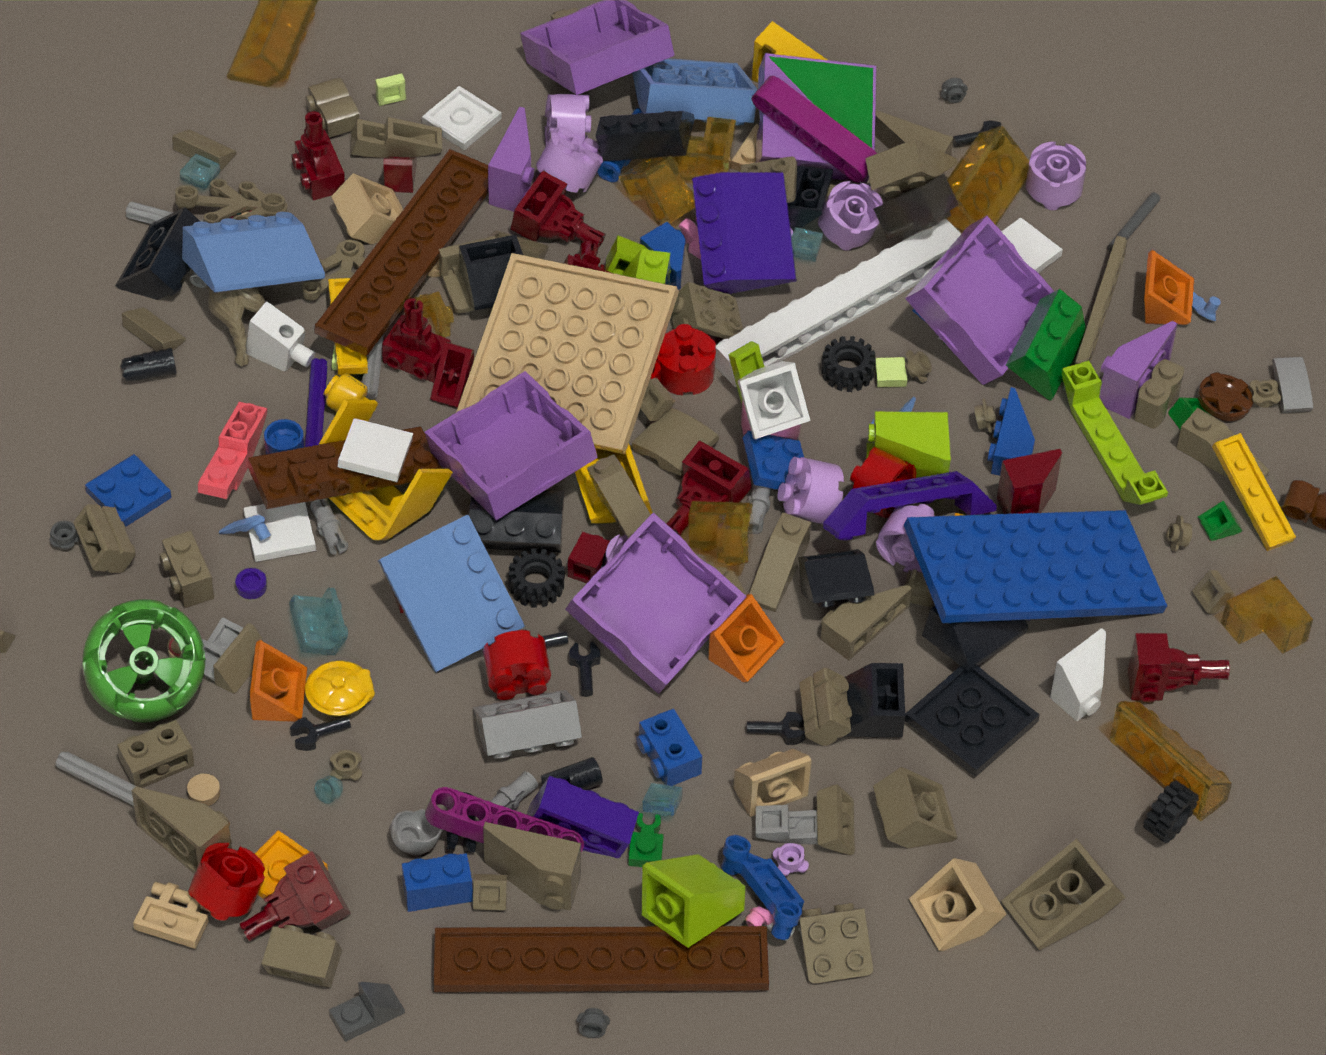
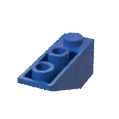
(1013, 433)

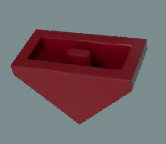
(400, 173)
(452, 374)

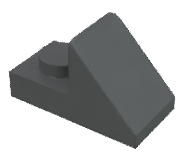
(368, 1010)

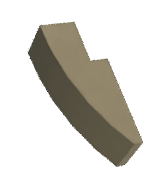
(395, 139)

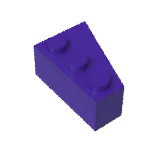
(599, 821)

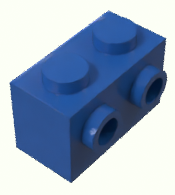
(669, 748)
(437, 882)

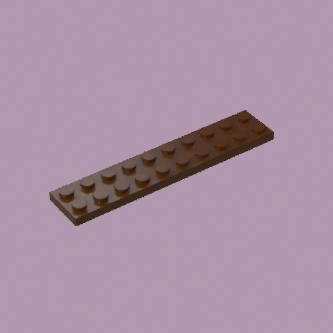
(405, 254)
(598, 959)

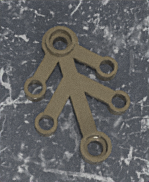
(233, 203)
(348, 254)

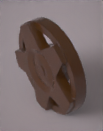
(1227, 395)

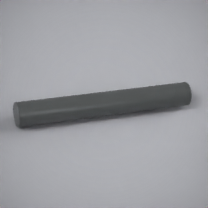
(1137, 218)

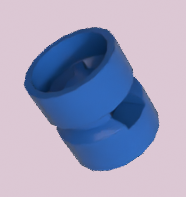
(283, 436)

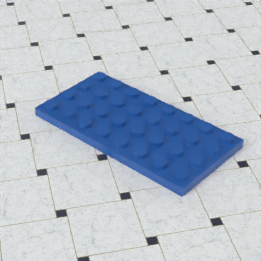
(1034, 566)

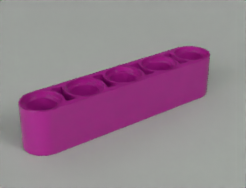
(813, 128)
(462, 804)

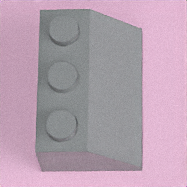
(528, 723)

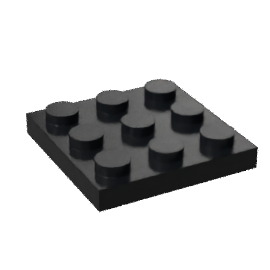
(971, 718)

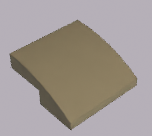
(673, 439)

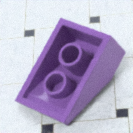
(510, 167)
(1132, 367)

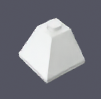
(773, 399)
(1080, 677)

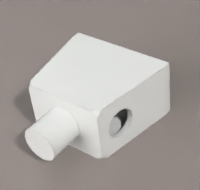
(277, 339)

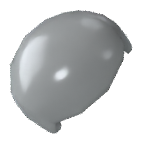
(413, 832)

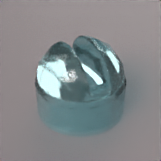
(325, 786)

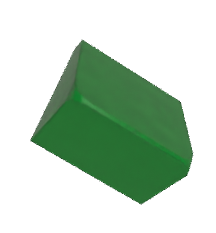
(1184, 409)
(1220, 522)

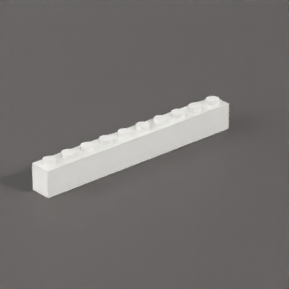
(841, 299)

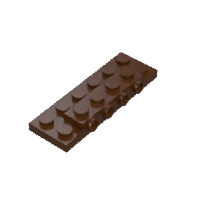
(313, 472)

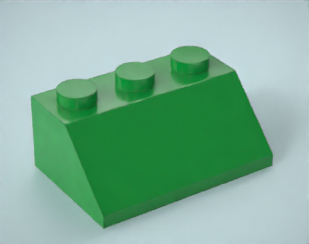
(1048, 343)

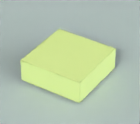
(390, 89)
(891, 372)

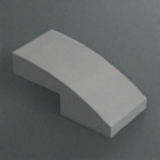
(1293, 384)
(218, 642)
(786, 826)

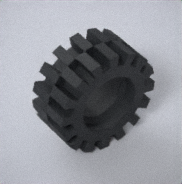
(846, 376)
(536, 592)
(1171, 811)

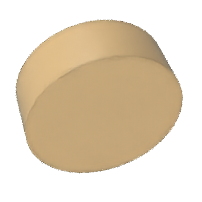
(204, 789)

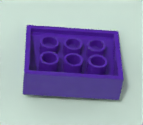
(744, 230)

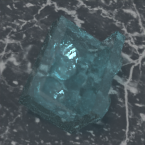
(319, 623)

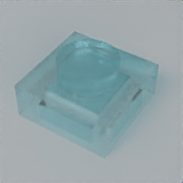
(199, 171)
(806, 244)
(662, 799)

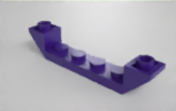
(851, 514)

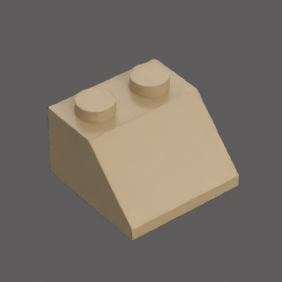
(366, 208)
(773, 780)
(957, 904)

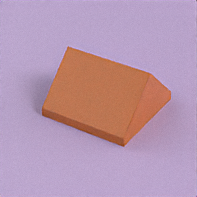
(1167, 292)
(744, 640)
(276, 685)

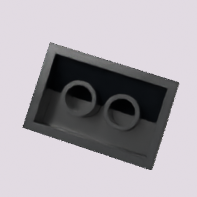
(644, 135)
(157, 261)
(527, 527)
(971, 641)

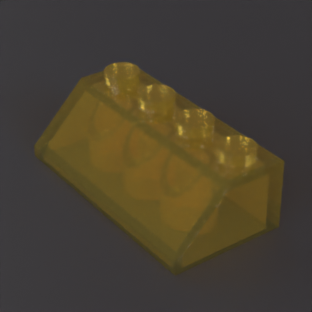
(271, 41)
(987, 178)
(1167, 757)

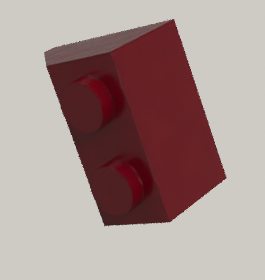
(1028, 482)

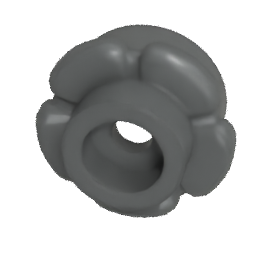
(954, 90)
(63, 529)
(593, 1023)

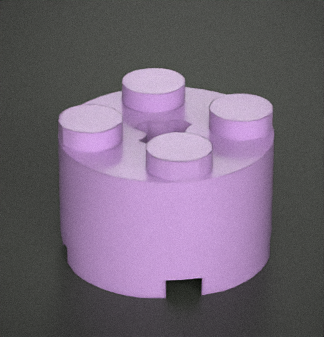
(567, 112)
(570, 159)
(1056, 174)
(849, 215)
(811, 489)
(893, 540)

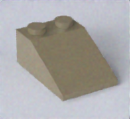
(906, 167)
(180, 824)
(535, 863)
(1063, 896)

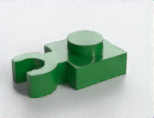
(646, 843)

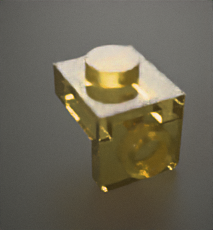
(439, 313)

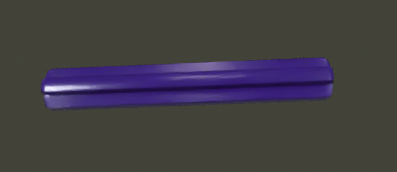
(316, 402)

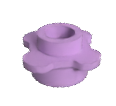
(794, 852)

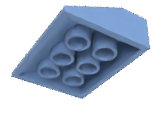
(696, 88)
(251, 252)
(451, 593)

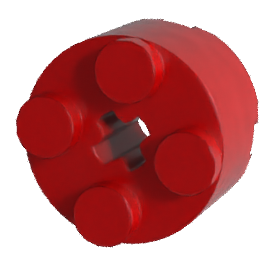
(687, 360)
(879, 469)
(517, 664)
(227, 881)

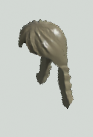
(229, 308)

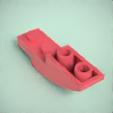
(236, 444)

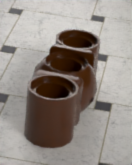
(1304, 502)

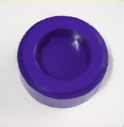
(251, 583)

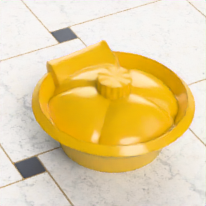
(339, 688)

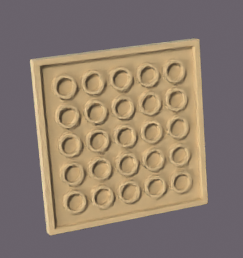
(580, 337)

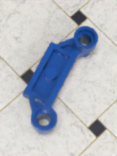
(766, 882)

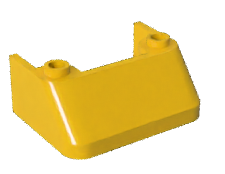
(383, 510)

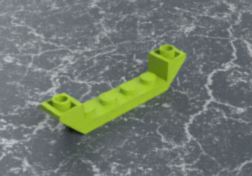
(1104, 437)

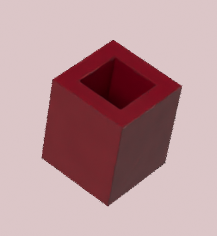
(587, 557)

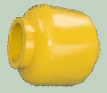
(344, 388)

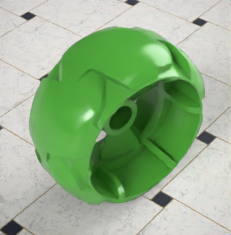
(180, 673)

